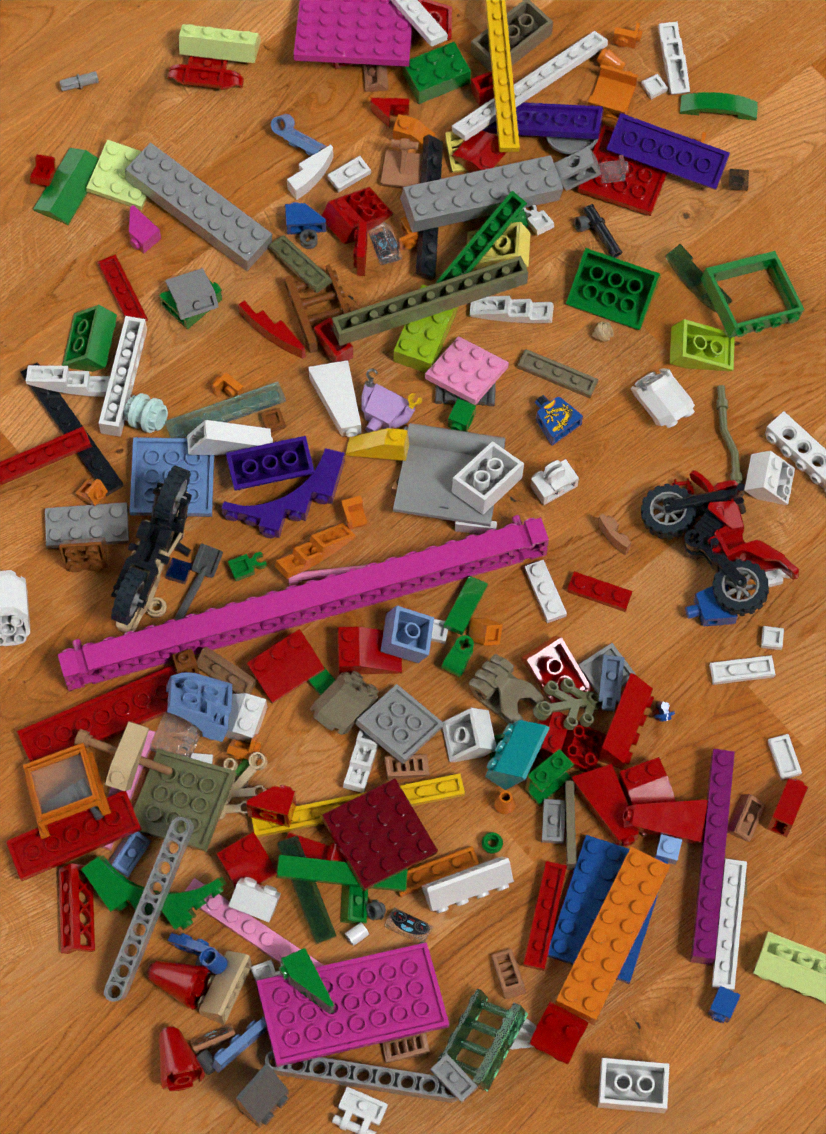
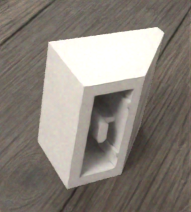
(769, 478)

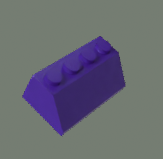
(270, 463)

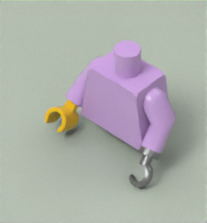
(384, 407)

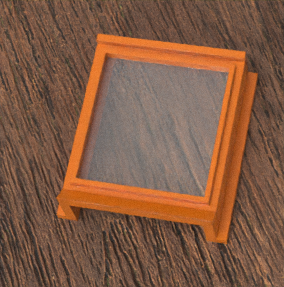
(64, 786)

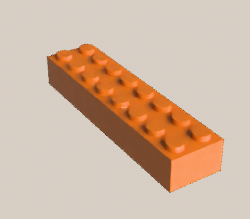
(612, 935)

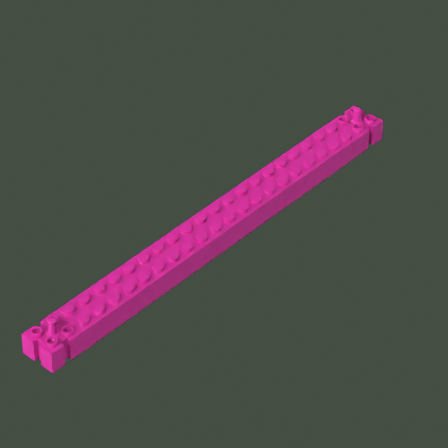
(304, 603)

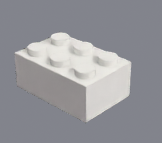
(487, 477)
(633, 1085)

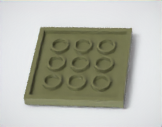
(191, 791)

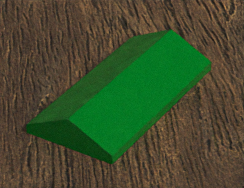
(68, 186)

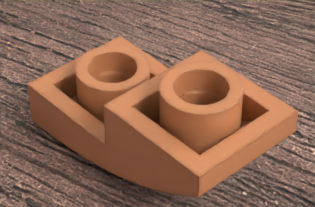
(610, 528)

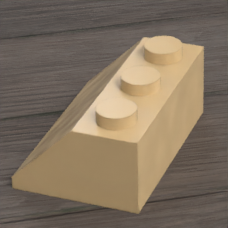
(225, 988)

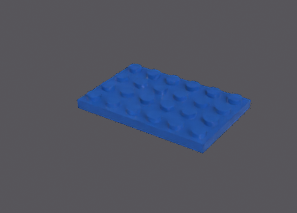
(587, 891)

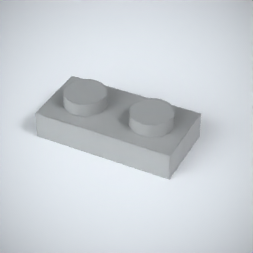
(553, 821)
(454, 1078)

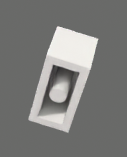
(255, 899)

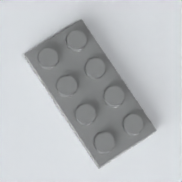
(86, 523)

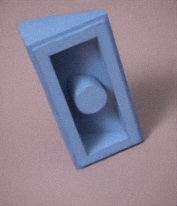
(129, 853)

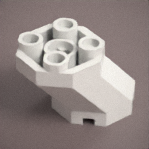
(663, 398)
(13, 609)

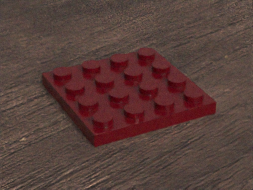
(379, 834)

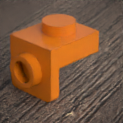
(626, 37)
(410, 239)
(91, 491)
(243, 750)

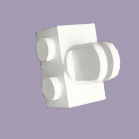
(554, 481)

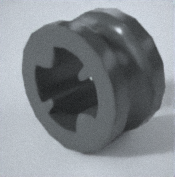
(312, 243)

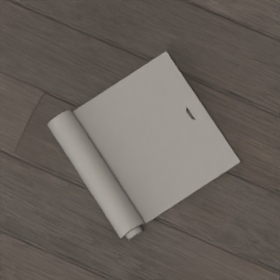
(429, 470)

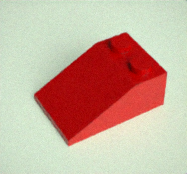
(362, 652)
(554, 663)
(646, 784)

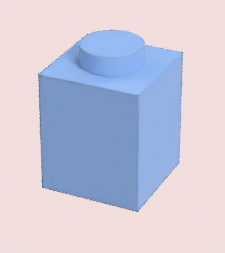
(668, 849)

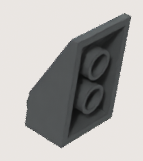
(262, 1096)

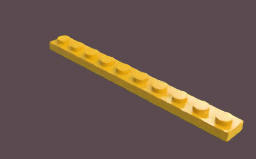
(502, 76)
(417, 794)

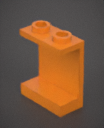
(613, 91)

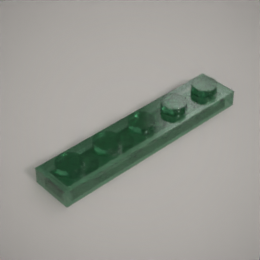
(309, 897)

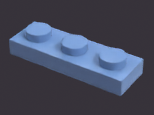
(239, 1044)

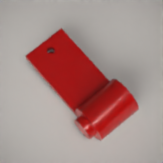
(319, 850)

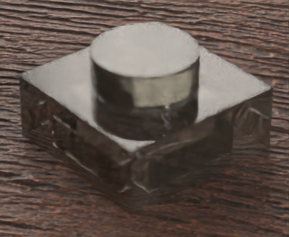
(738, 179)

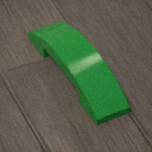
(719, 103)

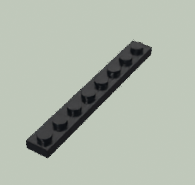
(428, 238)
(67, 422)

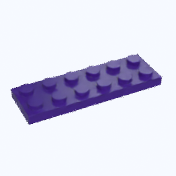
(556, 120)
(668, 151)

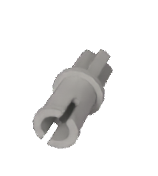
(79, 81)

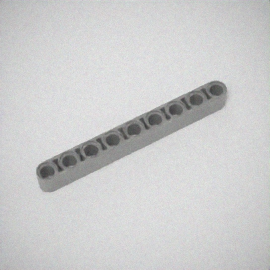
(140, 915)
(372, 1083)

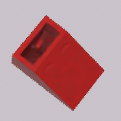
(347, 211)
(580, 745)

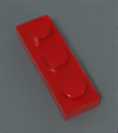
(599, 591)

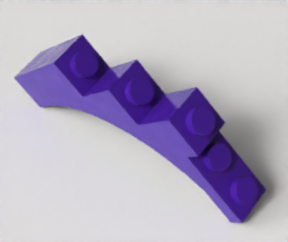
(295, 505)

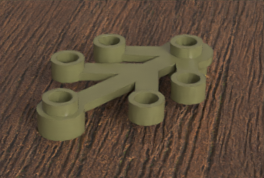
(587, 700)

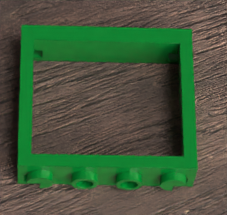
(745, 266)

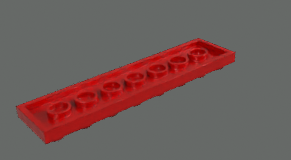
(100, 716)

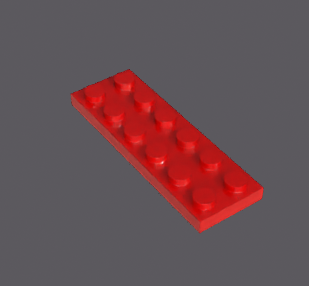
(72, 837)

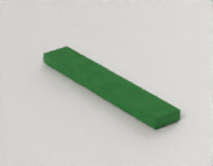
(331, 873)

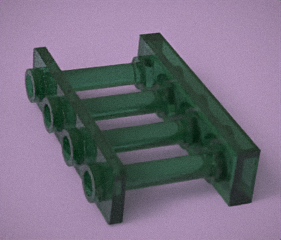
(499, 1048)

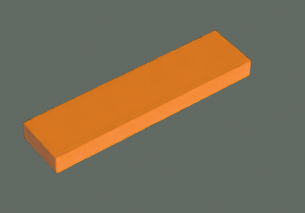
(439, 869)

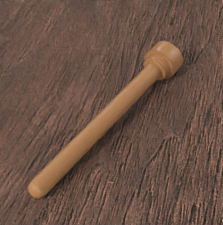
(84, 737)

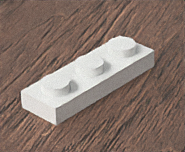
(545, 591)

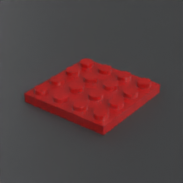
(640, 186)

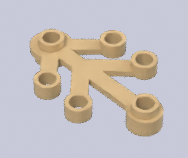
(236, 791)

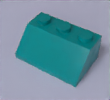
(516, 753)

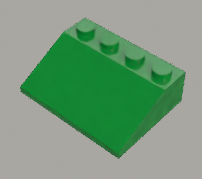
(613, 288)

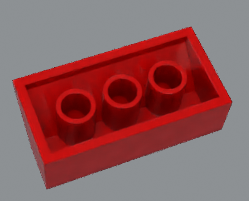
(626, 722)

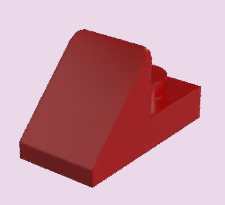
(389, 106)

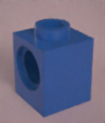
(723, 1005)

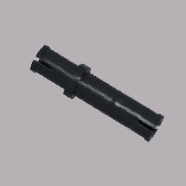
(601, 229)

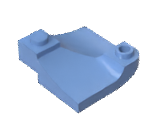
(202, 702)

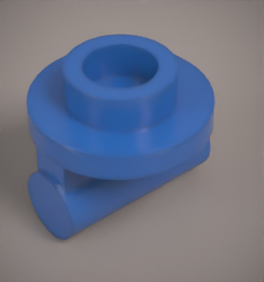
(664, 714)

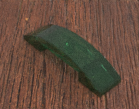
(690, 275)

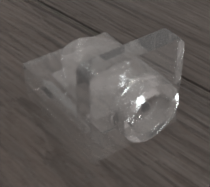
(614, 170)

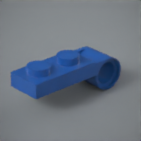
(208, 955)

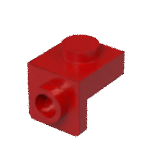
(43, 171)

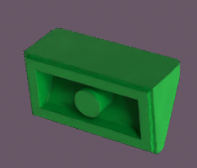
(353, 905)

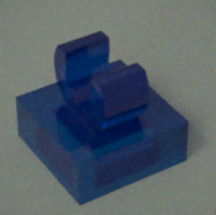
(178, 571)

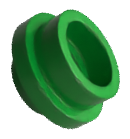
(492, 836)

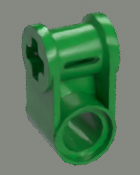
(457, 659)

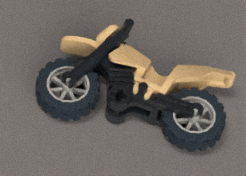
(158, 539)

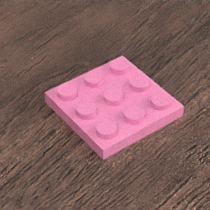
(466, 370)

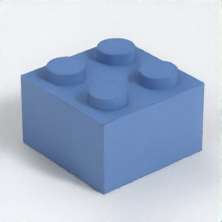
(407, 634)

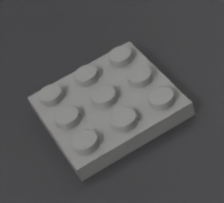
(399, 723)

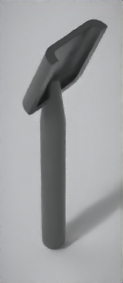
(204, 564)

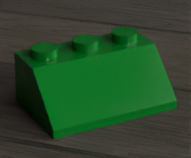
(90, 339)

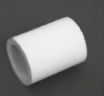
(357, 934)

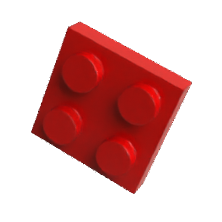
(360, 249)

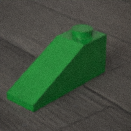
(304, 977)

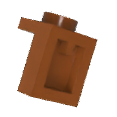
(185, 662)

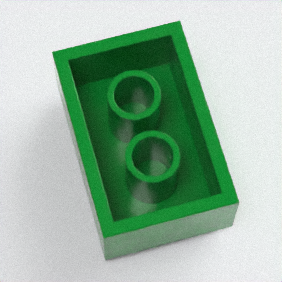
(437, 72)

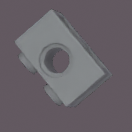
(577, 168)

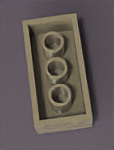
(526, 30)

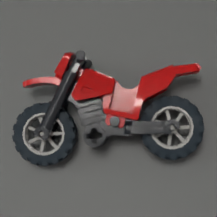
(717, 539)

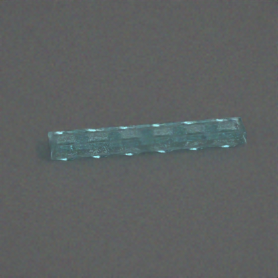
(227, 410)

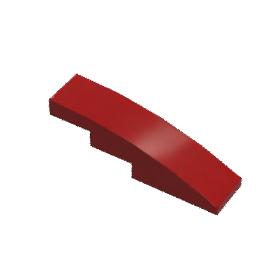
(275, 333)

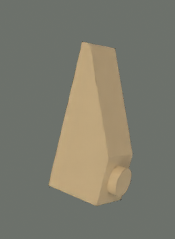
(127, 757)

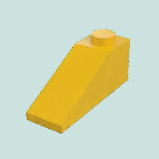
(380, 444)

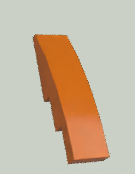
(318, 549)

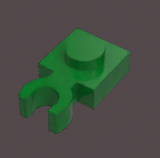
(244, 567)

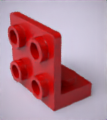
(558, 1033)

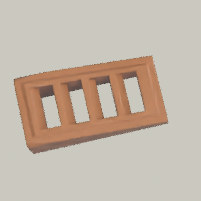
(390, 760)
(512, 987)
(406, 1055)

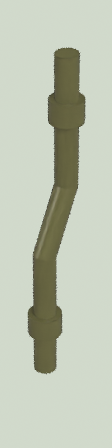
(722, 406)

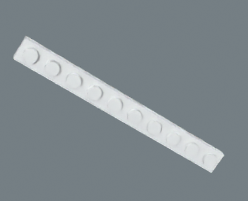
(533, 83)

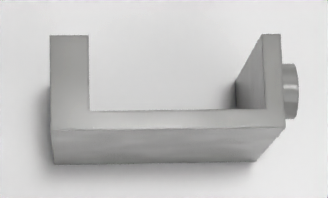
(192, 293)

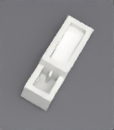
(310, 172)

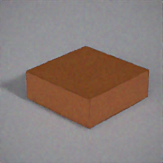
(273, 420)

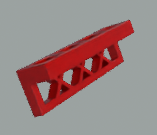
(71, 907)

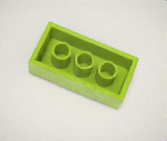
(423, 340)

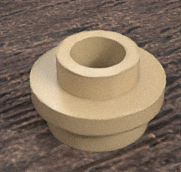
(157, 602)

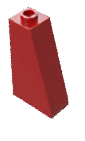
(606, 801)
(674, 819)

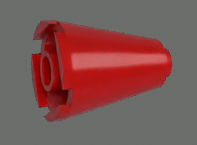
(180, 981)
(177, 1061)

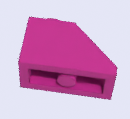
(142, 231)

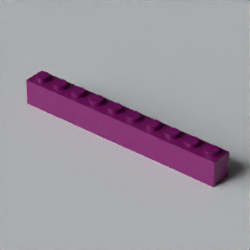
(712, 857)

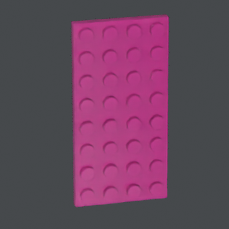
(374, 1003)

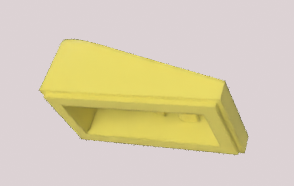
(453, 140)

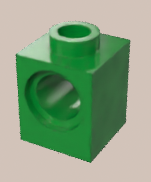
(461, 416)

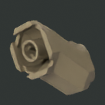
(344, 702)

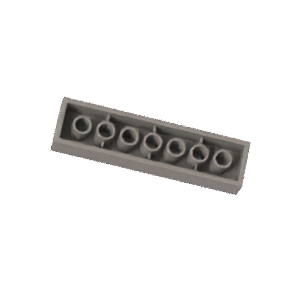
(479, 193)
(198, 206)

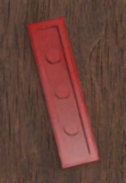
(121, 288)

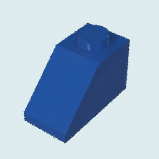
(302, 217)

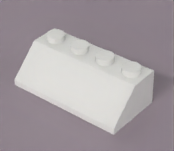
(467, 884)

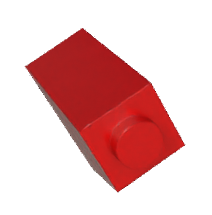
(788, 807)

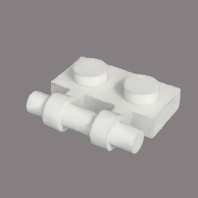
(361, 1106)

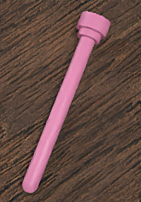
(319, 574)

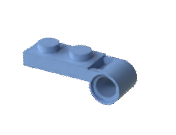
(295, 137)

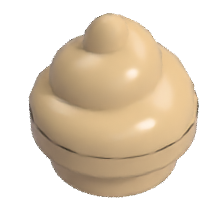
(603, 331)

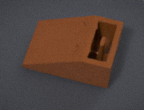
(84, 554)

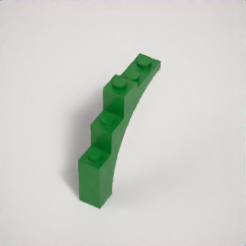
(118, 890)

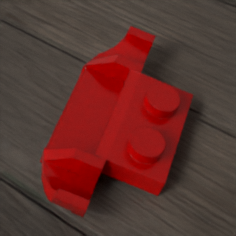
(206, 73)

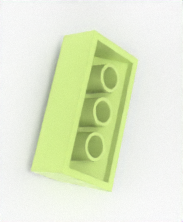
(219, 43)
(793, 966)

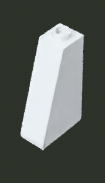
(337, 393)
(223, 437)

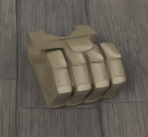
(502, 690)

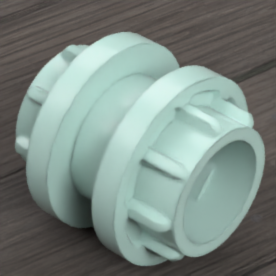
(145, 413)

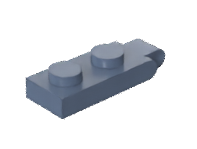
(611, 681)

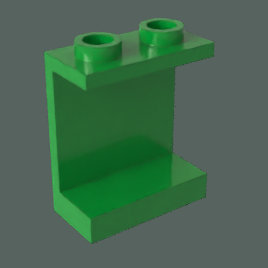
(548, 777)

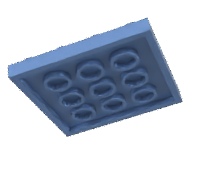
(151, 464)

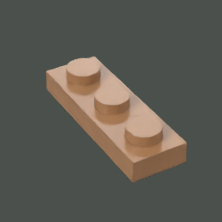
(223, 670)

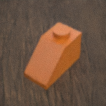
(411, 129)

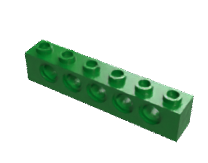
(485, 237)

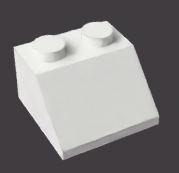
(245, 716)
(469, 735)

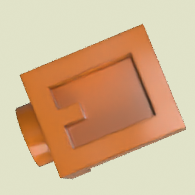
(229, 384)

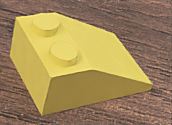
(511, 244)

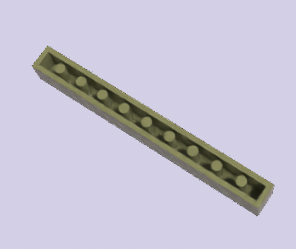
(430, 300)

